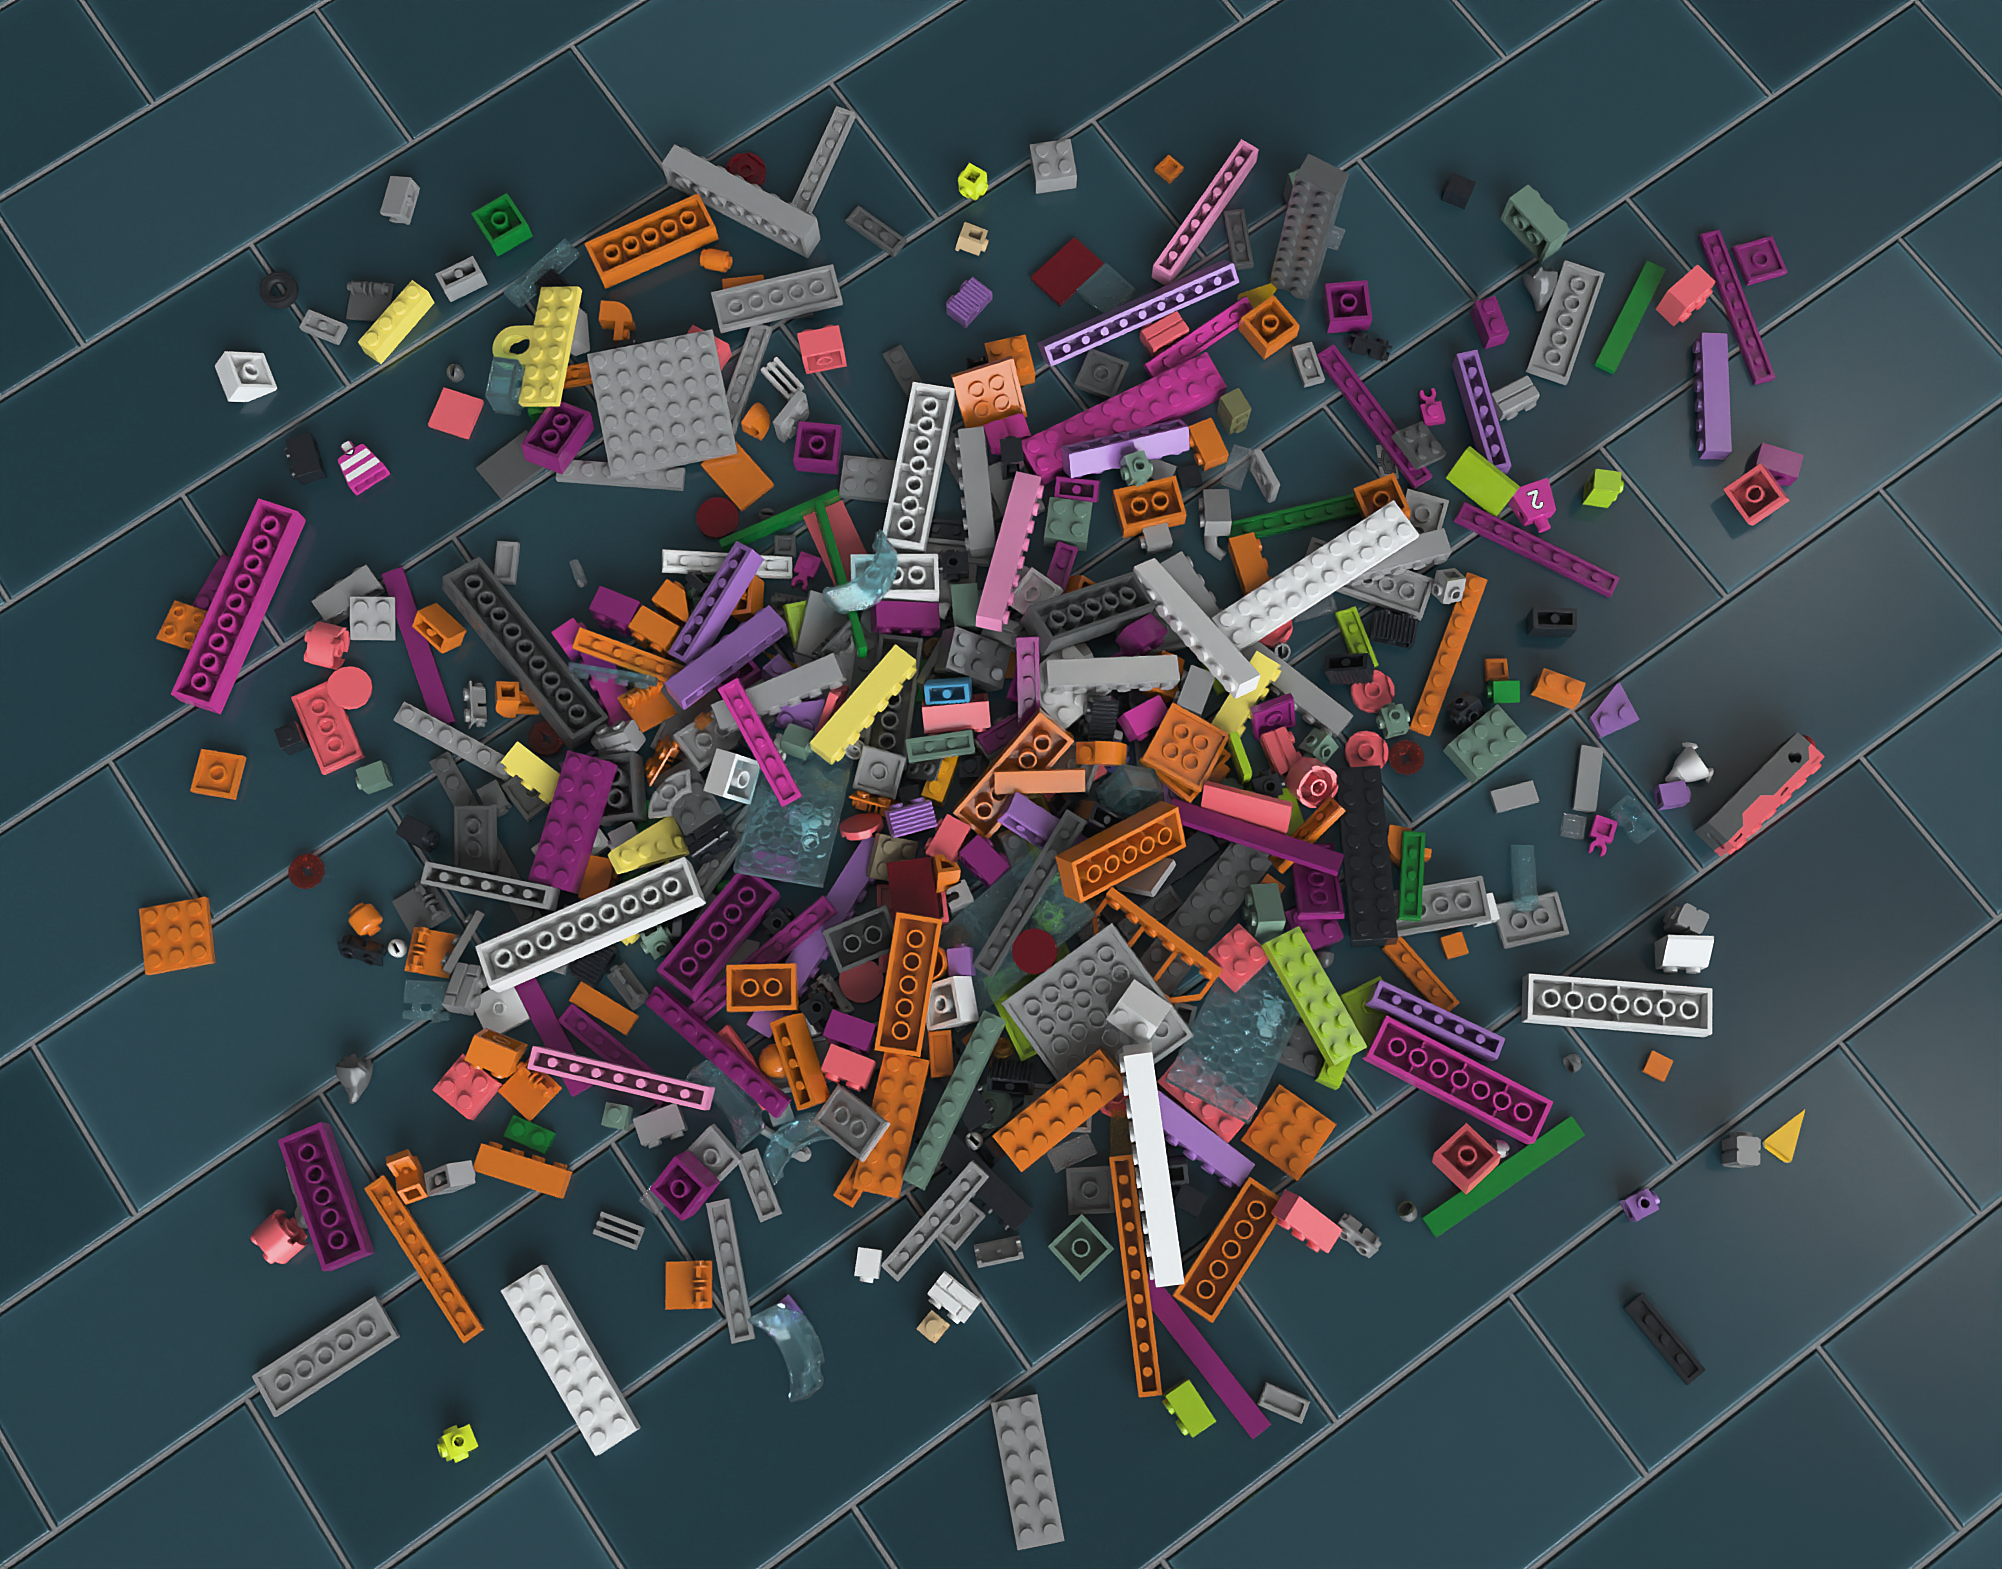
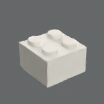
(732, 776)

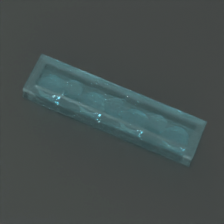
(558, 258)
(621, 677)

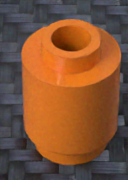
(715, 260)

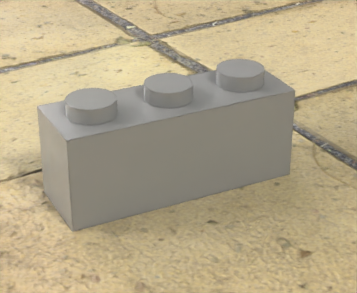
(335, 602)

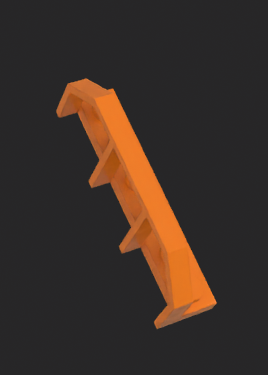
(1170, 941)

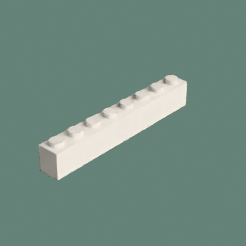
(1197, 630)

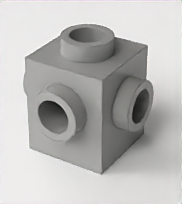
(1448, 585)

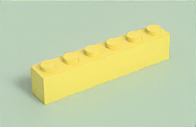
(863, 705)

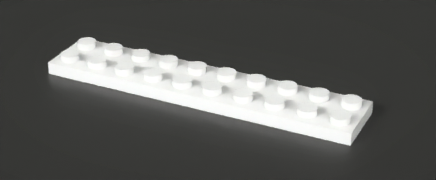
(1316, 576)

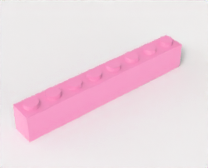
(1205, 213)
(1008, 552)
(621, 1078)

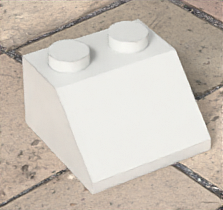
(245, 376)
(1683, 953)
(951, 1004)
(1139, 1012)

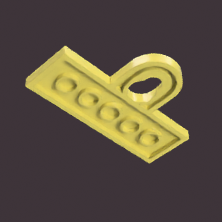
(549, 346)

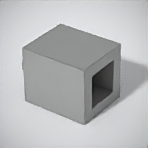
(1156, 539)

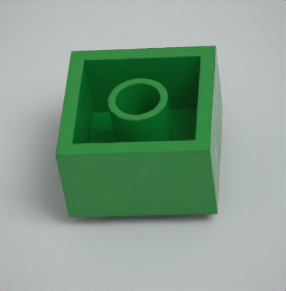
(502, 224)

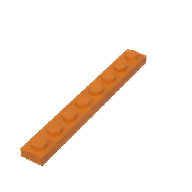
(1447, 656)
(424, 1258)

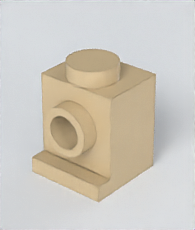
(972, 239)
(933, 1326)

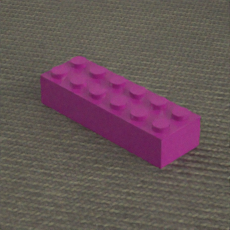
(573, 822)
(718, 934)
(326, 1196)

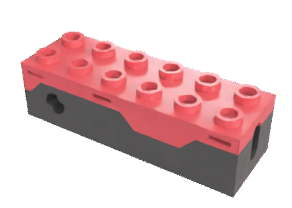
(1760, 794)

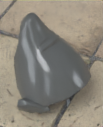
(1540, 285)
(354, 1075)

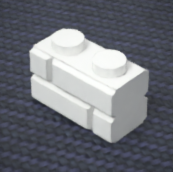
(953, 1297)

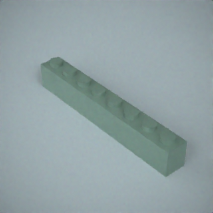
(954, 1100)

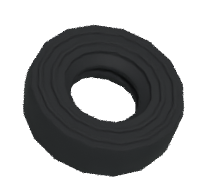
(278, 278)

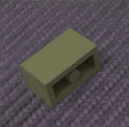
(1233, 411)

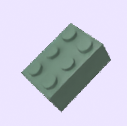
(1534, 223)
(1484, 743)

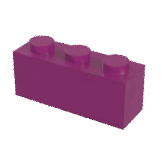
(905, 618)

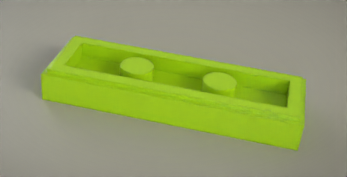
(1354, 633)

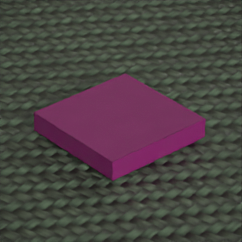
(1759, 260)
(1272, 715)

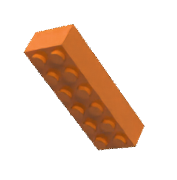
(652, 240)
(1033, 747)
(1120, 851)
(908, 984)
(899, 1102)
(1060, 1109)
(1228, 1250)

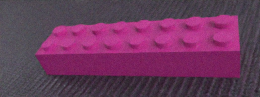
(1458, 1080)

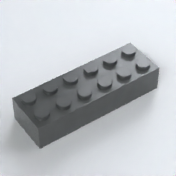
(1087, 612)
(897, 720)

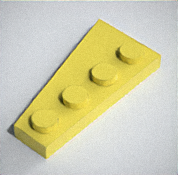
(652, 846)

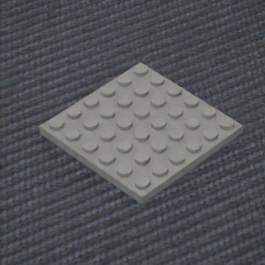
(662, 404)
(1069, 1004)

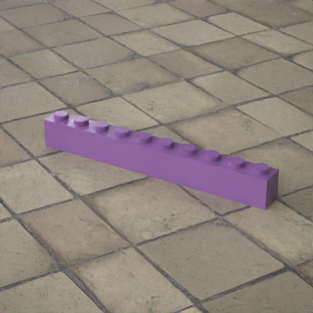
(1138, 312)
(844, 896)

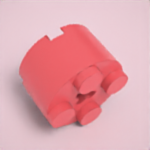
(326, 645)
(1311, 782)
(279, 1237)

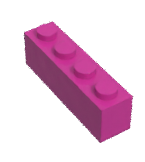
(607, 691)

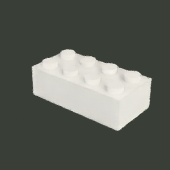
(915, 578)

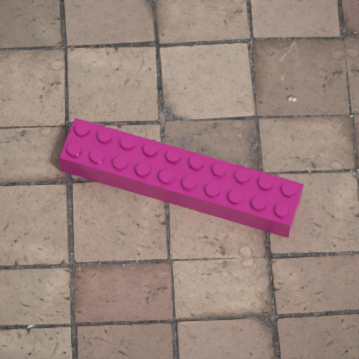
(1149, 403)
(238, 606)

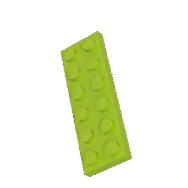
(1314, 996)

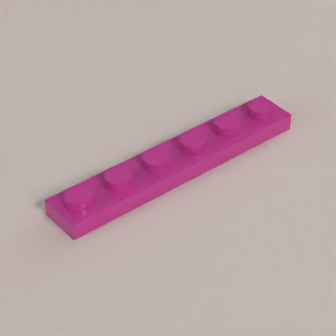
(1199, 338)
(760, 742)

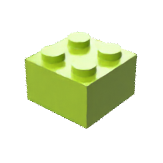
(1188, 1407)

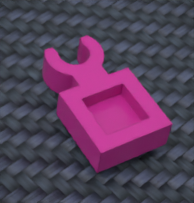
(1431, 411)
(806, 567)
(1602, 832)

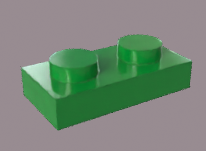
(529, 1134)

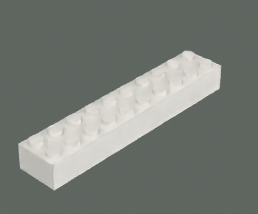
(590, 925)
(1153, 1167)

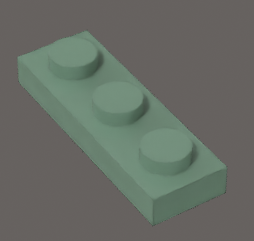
(940, 746)

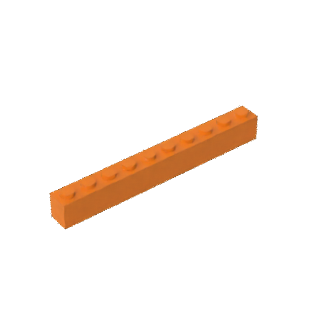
(1135, 1276)

